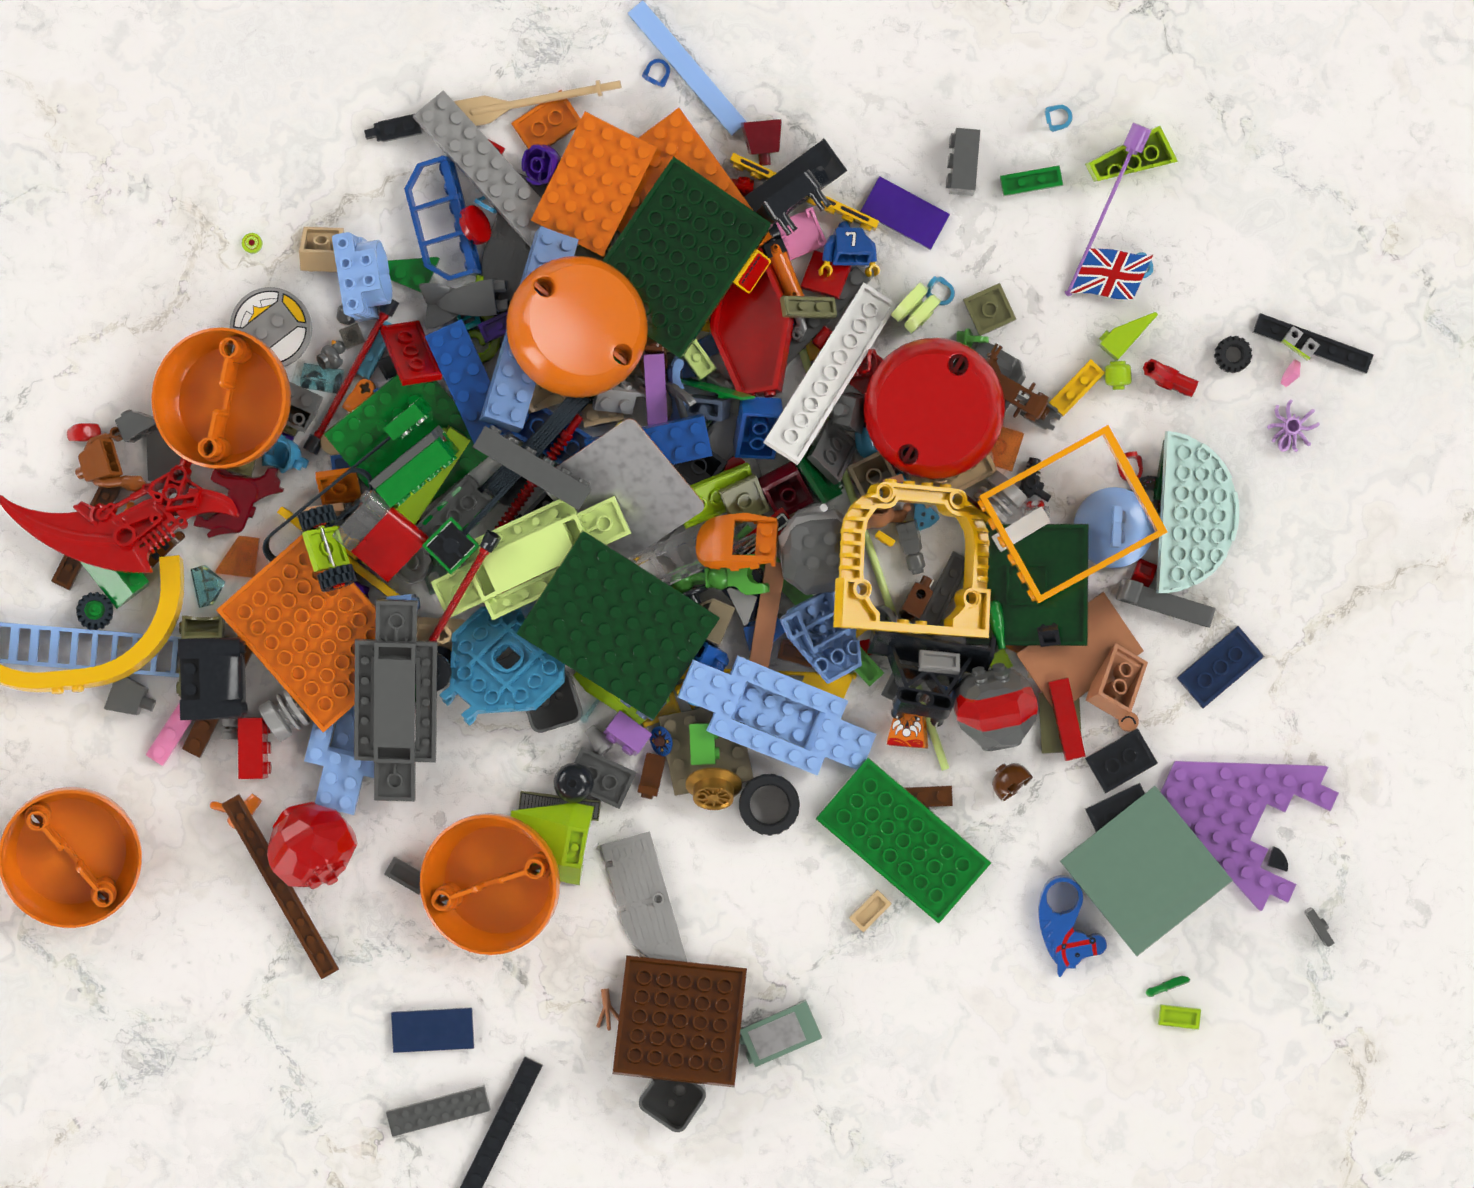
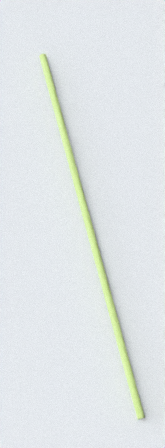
(882, 584)

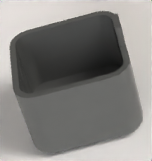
(558, 712)
(676, 1118)

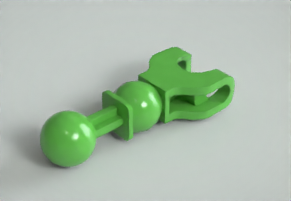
(722, 579)

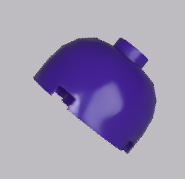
(540, 163)

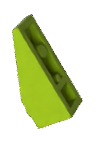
(1123, 336)

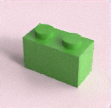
(702, 745)

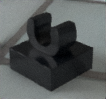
(1049, 635)

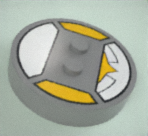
(276, 320)

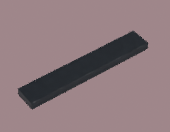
(1328, 348)

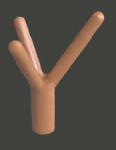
(606, 1009)

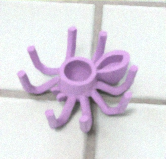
(1292, 427)

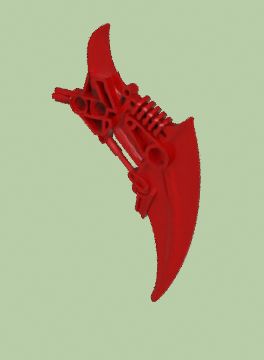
(125, 539)

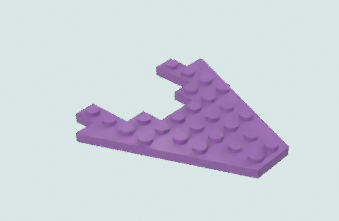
(1224, 808)

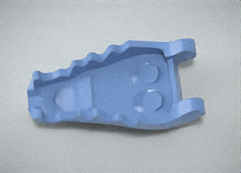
(673, 375)

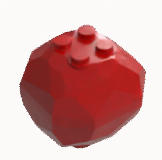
(310, 845)

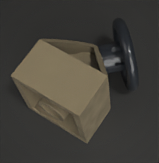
(719, 608)

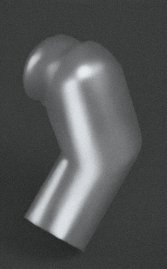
(799, 328)

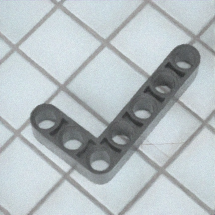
(1165, 603)

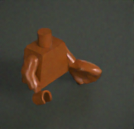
(101, 464)

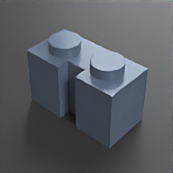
(710, 406)

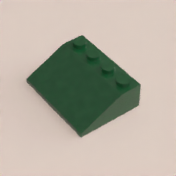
(821, 487)

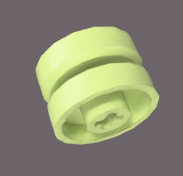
(916, 308)

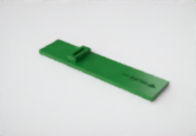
(722, 392)

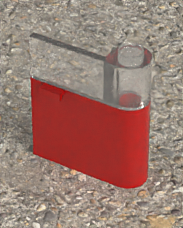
(380, 536)

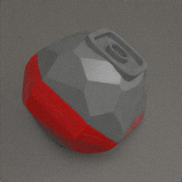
(995, 707)

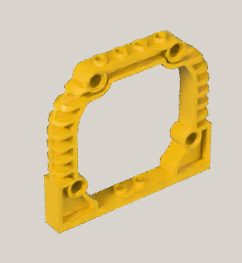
(858, 612)

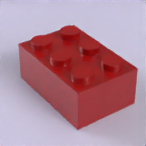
(253, 748)

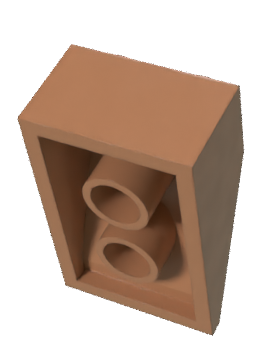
(1117, 682)

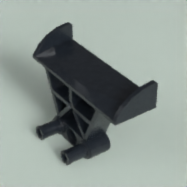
(796, 184)
(907, 647)

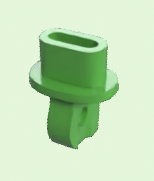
(966, 337)

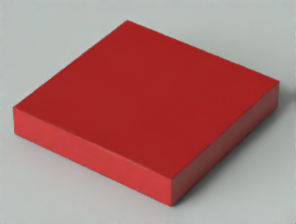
(828, 286)

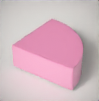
(1291, 373)

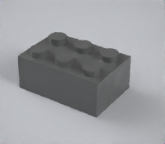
(963, 161)

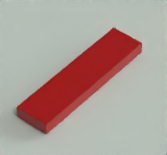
(1066, 719)

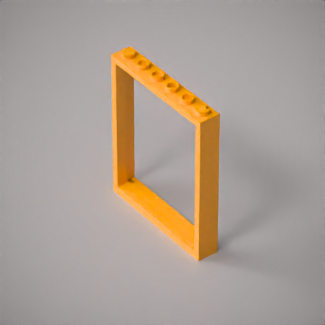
(1134, 483)

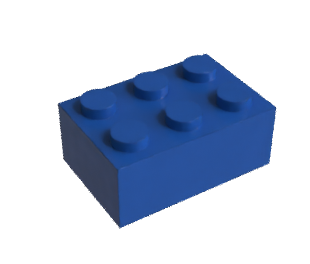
(753, 425)

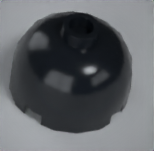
(573, 782)

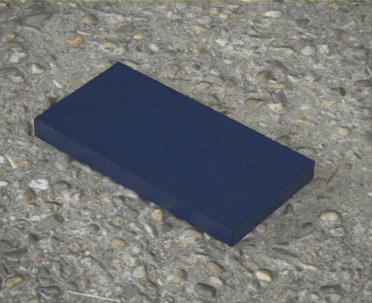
(1220, 667)
(432, 1030)

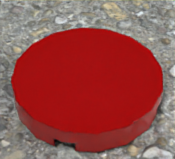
(475, 224)

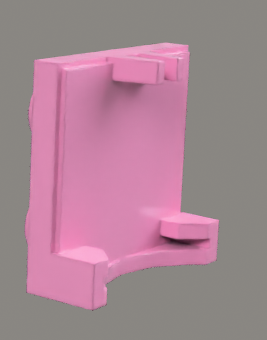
(807, 236)

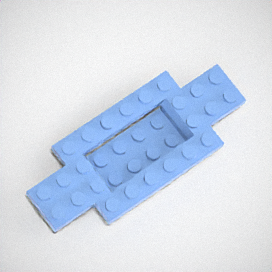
(778, 708)
(341, 774)

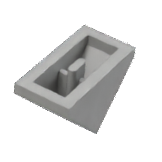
(743, 603)

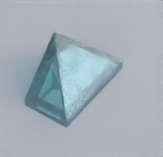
(207, 585)

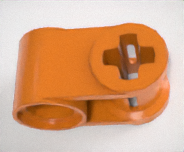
(357, 396)

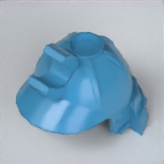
(284, 456)

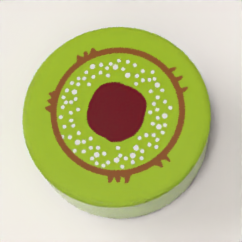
(252, 243)

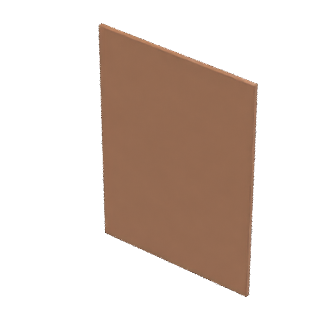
(1080, 662)

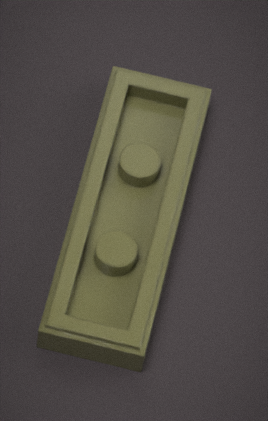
(808, 307)

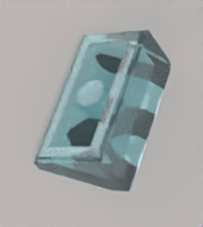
(325, 380)

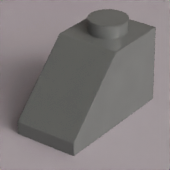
(135, 425)

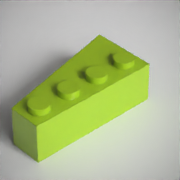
(1155, 154)

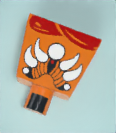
(908, 732)

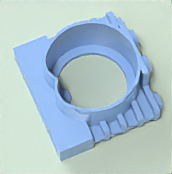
(362, 275)

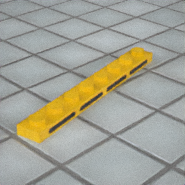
(848, 213)

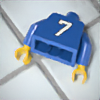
(849, 247)

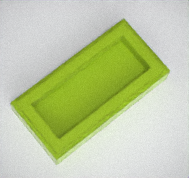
(1179, 1016)

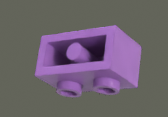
(626, 733)

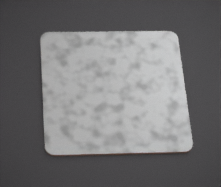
(641, 479)

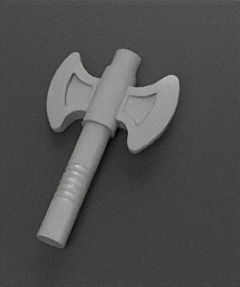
(814, 508)

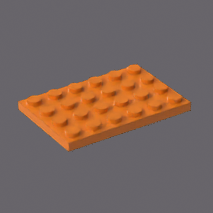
(594, 183)

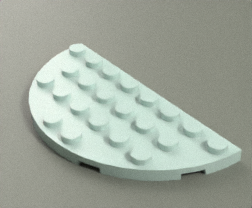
(1197, 512)

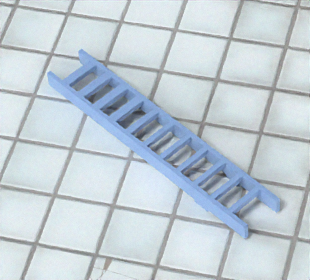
(54, 647)

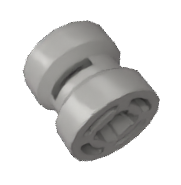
(229, 733)

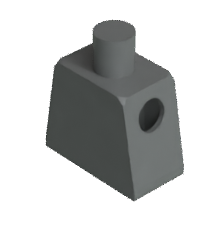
(849, 412)
(129, 697)

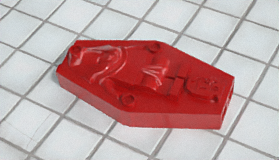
(754, 336)

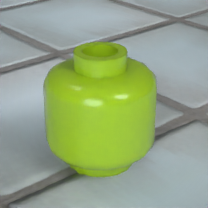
(1118, 374)

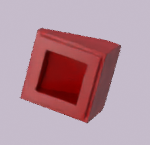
(1144, 572)

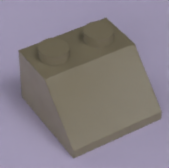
(869, 472)

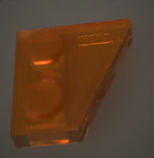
(241, 558)

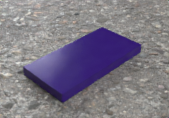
(905, 213)

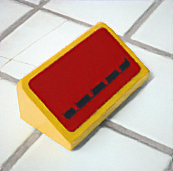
(752, 271)

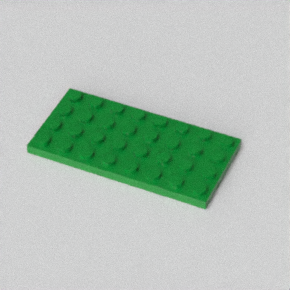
(903, 840)

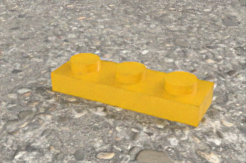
(1077, 387)

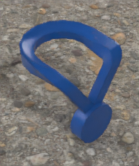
(662, 83)

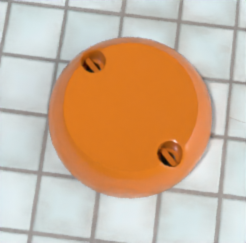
(577, 326)
(221, 398)
(69, 856)
(490, 883)

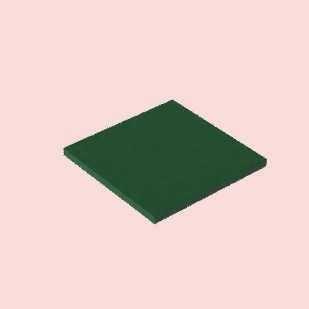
(1051, 558)

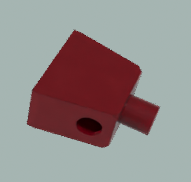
(762, 138)

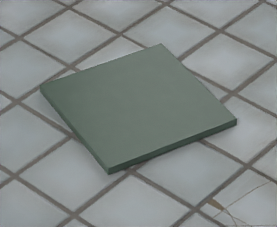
(1146, 871)

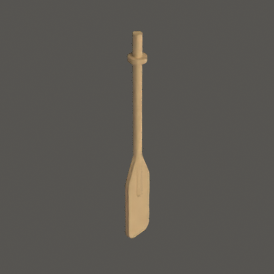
(486, 109)

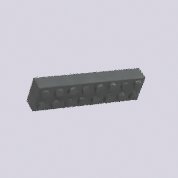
(438, 1110)

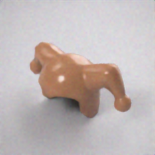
(889, 515)

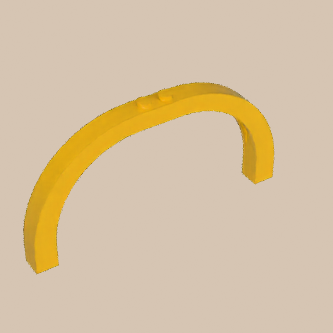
(134, 659)

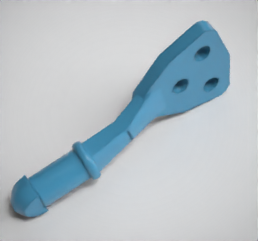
(919, 509)

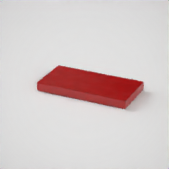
(410, 353)

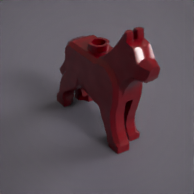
(244, 493)

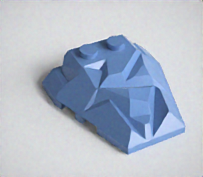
(811, 630)

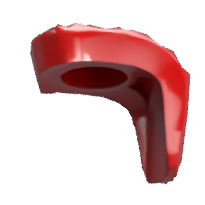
(83, 432)

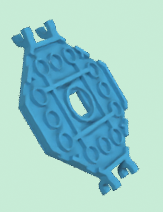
(484, 681)

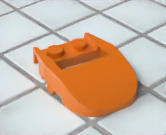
(716, 541)

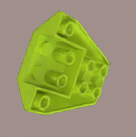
(566, 833)

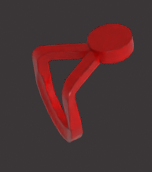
(867, 372)
(1134, 454)

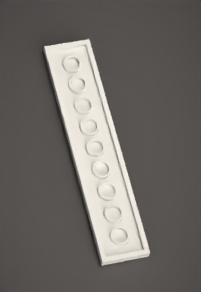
(830, 373)

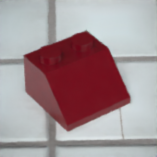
(785, 489)

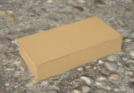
(870, 910)

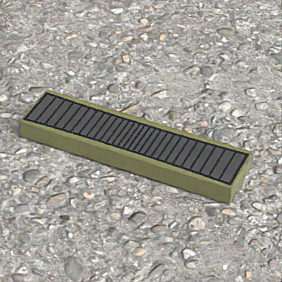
(534, 799)

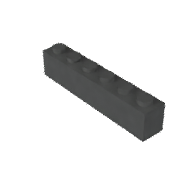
(531, 467)

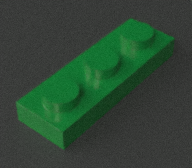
(1031, 180)

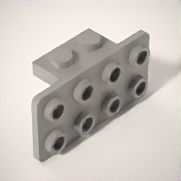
(622, 397)

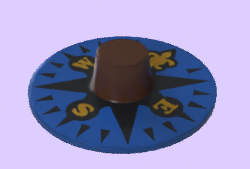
(661, 741)

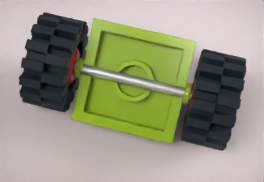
(325, 550)

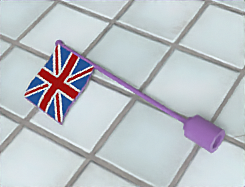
(1108, 270)

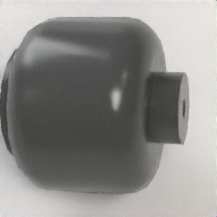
(342, 318)

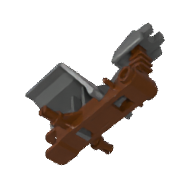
(1011, 376)

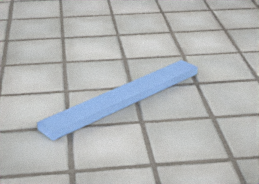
(686, 67)

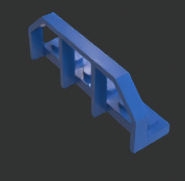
(453, 189)

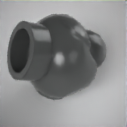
(330, 356)

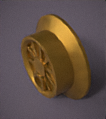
(713, 787)

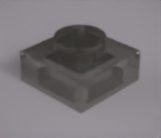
(352, 336)

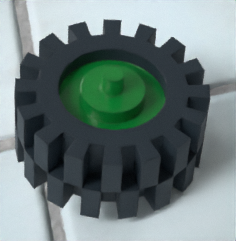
(94, 611)

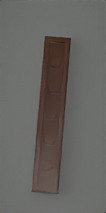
(70, 568)

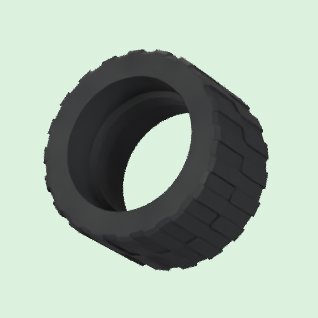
(786, 821)

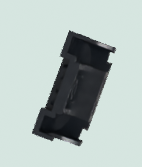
(212, 678)

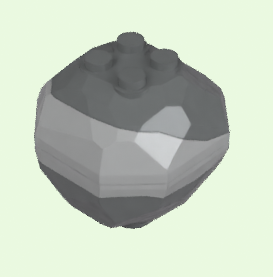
(811, 551)

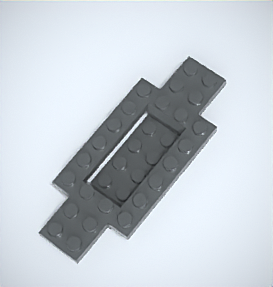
(387, 700)

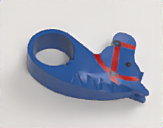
(1062, 941)

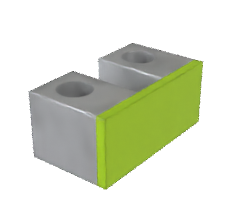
(1290, 342)

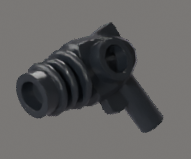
(1031, 484)

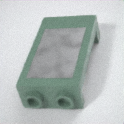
(779, 1034)

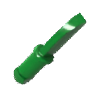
(1168, 985)

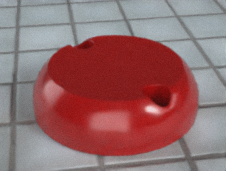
(934, 408)

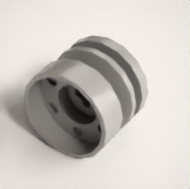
(1002, 499)
(283, 715)

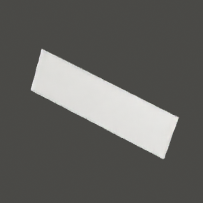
(1024, 526)

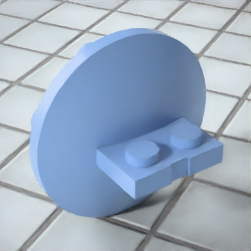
(1114, 524)

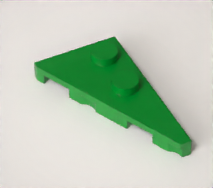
(411, 272)

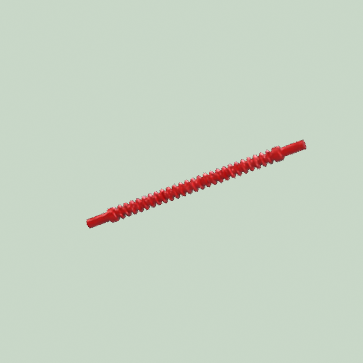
(565, 435)

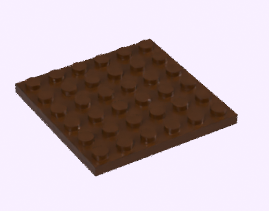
(680, 1021)

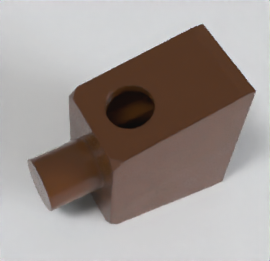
(914, 606)

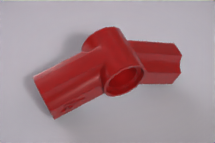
(1170, 378)

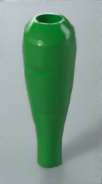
(997, 623)

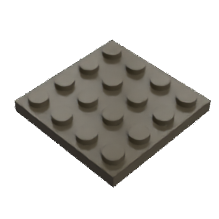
(732, 755)

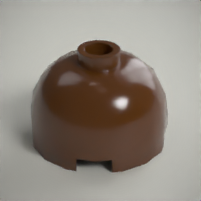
(1010, 779)

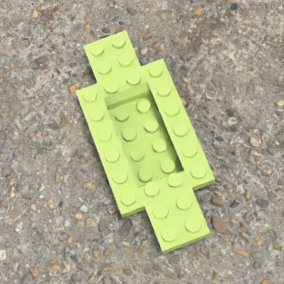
(526, 551)

